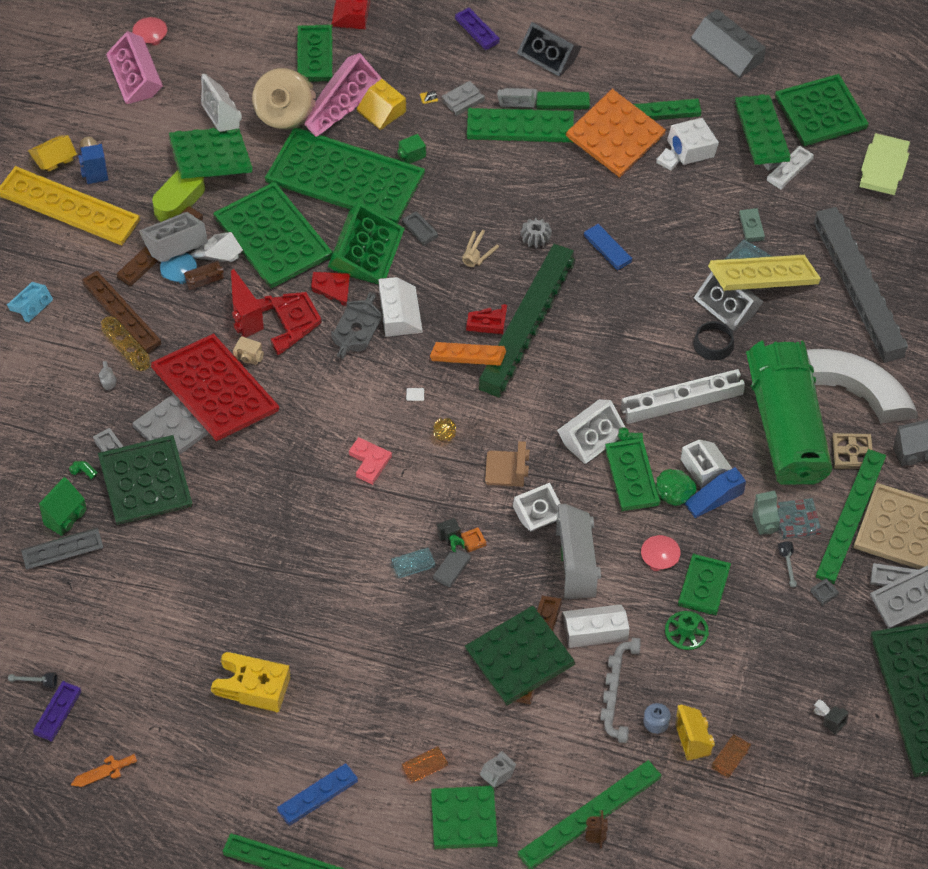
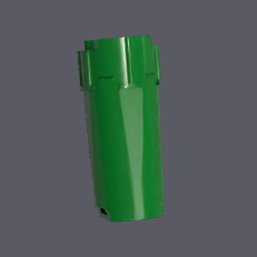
(790, 412)

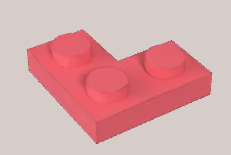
(373, 459)

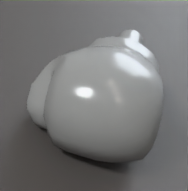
(107, 377)

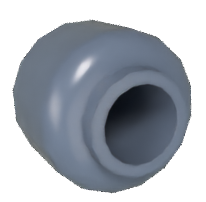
(656, 718)

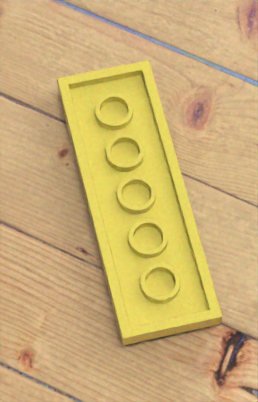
(764, 272)

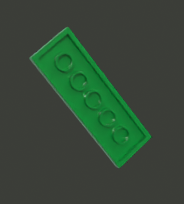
(519, 125)
(762, 129)

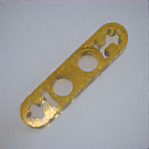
(127, 342)

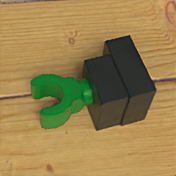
(451, 532)

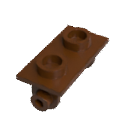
(204, 275)
(596, 829)

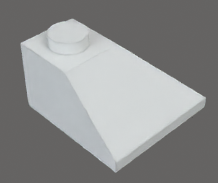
(219, 248)

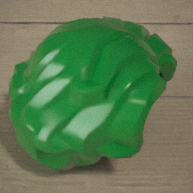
(675, 487)

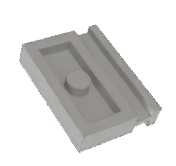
(462, 98)

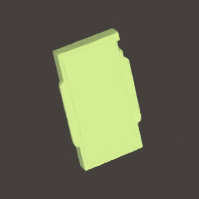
(884, 164)

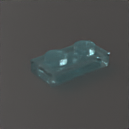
(413, 562)

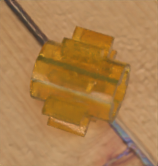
(444, 429)

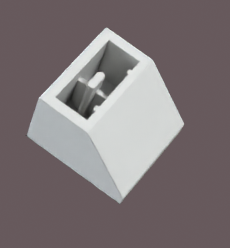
(704, 461)

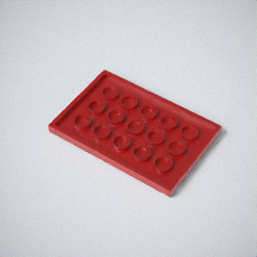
(215, 387)

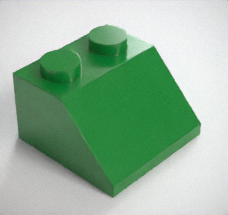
(62, 507)

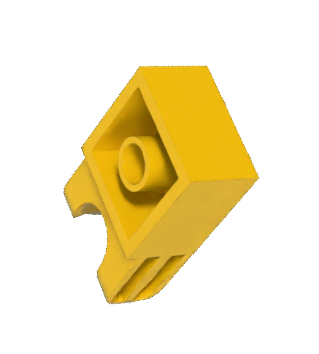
(255, 681)

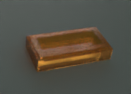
(731, 755)
(424, 764)

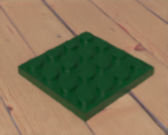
(145, 479)
(520, 655)

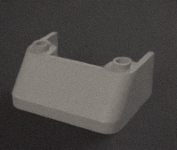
(578, 552)

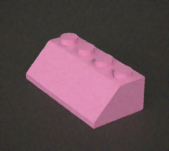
(134, 68)

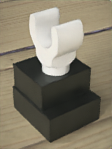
(834, 719)

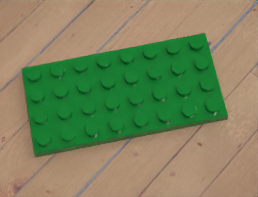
(344, 174)

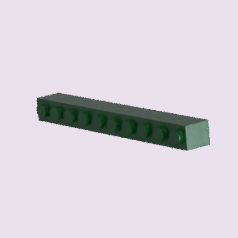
(527, 319)

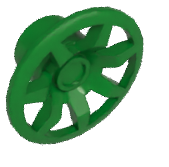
(687, 627)

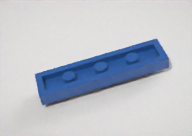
(317, 794)

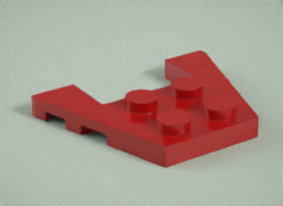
(296, 315)

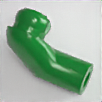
(624, 434)
(83, 466)

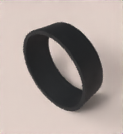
(711, 354)

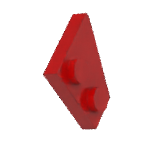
(332, 285)
(487, 320)

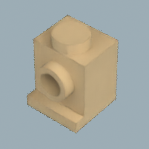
(248, 351)

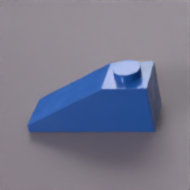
(717, 492)

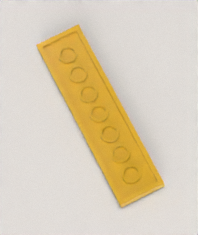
(68, 205)

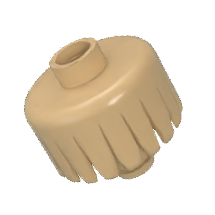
(283, 98)

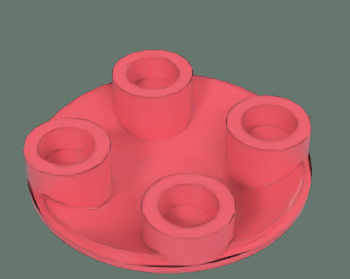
(151, 30)
(660, 552)

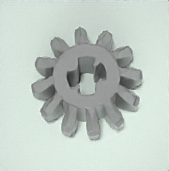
(536, 232)

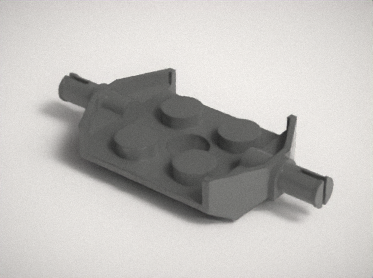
(357, 314)

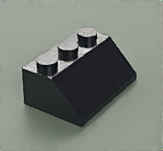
(548, 49)

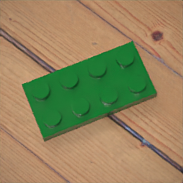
(315, 52)
(632, 474)

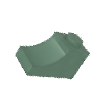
(766, 513)

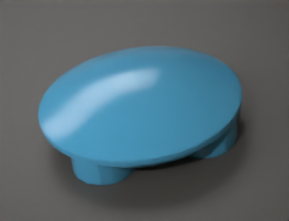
(176, 266)

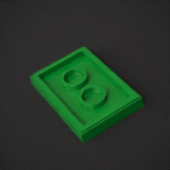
(704, 584)

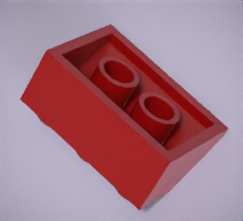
(351, 14)

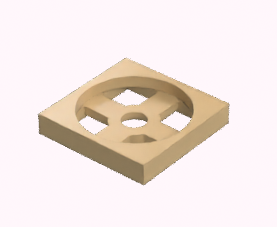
(853, 464)

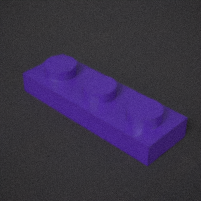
(477, 28)
(57, 711)

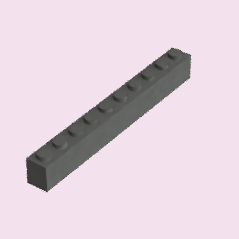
(860, 285)

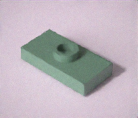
(751, 225)

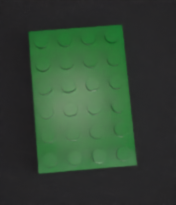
(273, 234)

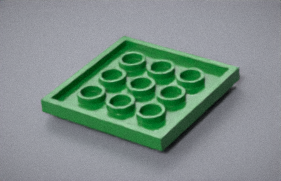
(821, 109)
(209, 153)

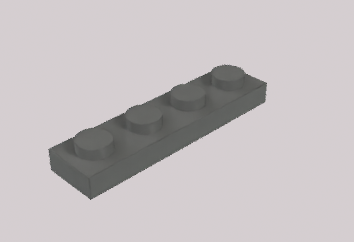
(62, 548)

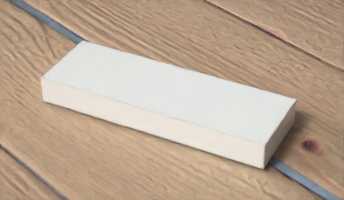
(788, 170)

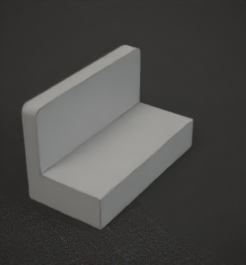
(517, 97)

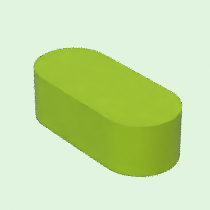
(176, 196)

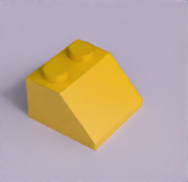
(382, 104)
(53, 152)
(693, 732)

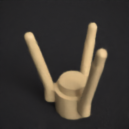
(472, 255)

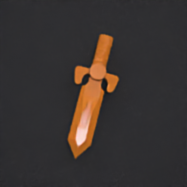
(104, 770)

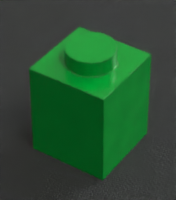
(412, 149)

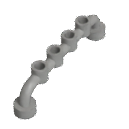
(610, 696)

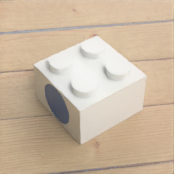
(692, 141)

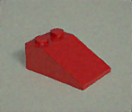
(246, 308)

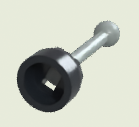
(786, 550)
(48, 679)

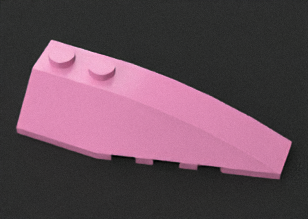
(342, 93)

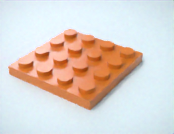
(615, 133)

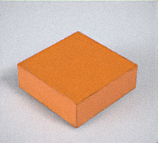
(473, 539)

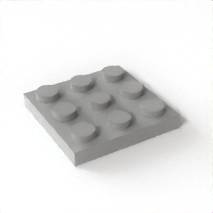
(169, 419)

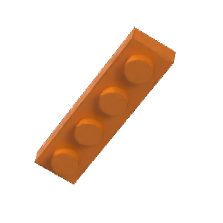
(468, 353)

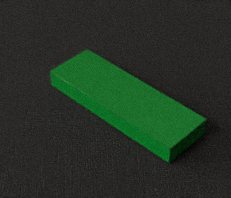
(563, 100)

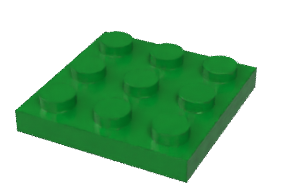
(464, 817)

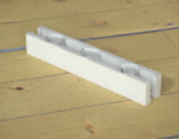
(694, 394)

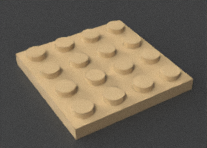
(895, 527)

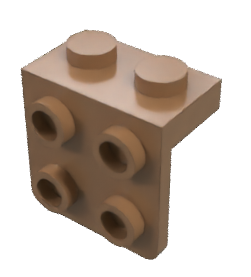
(506, 467)

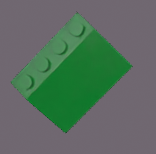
(366, 245)

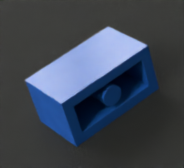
(93, 164)

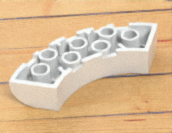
(865, 380)

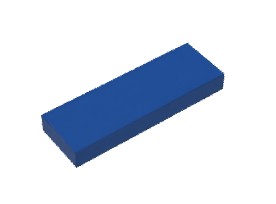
(607, 247)

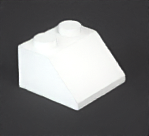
(537, 507)

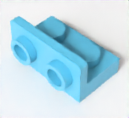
(30, 301)

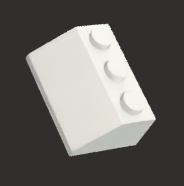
(218, 105)
(399, 307)
(592, 430)
(596, 626)

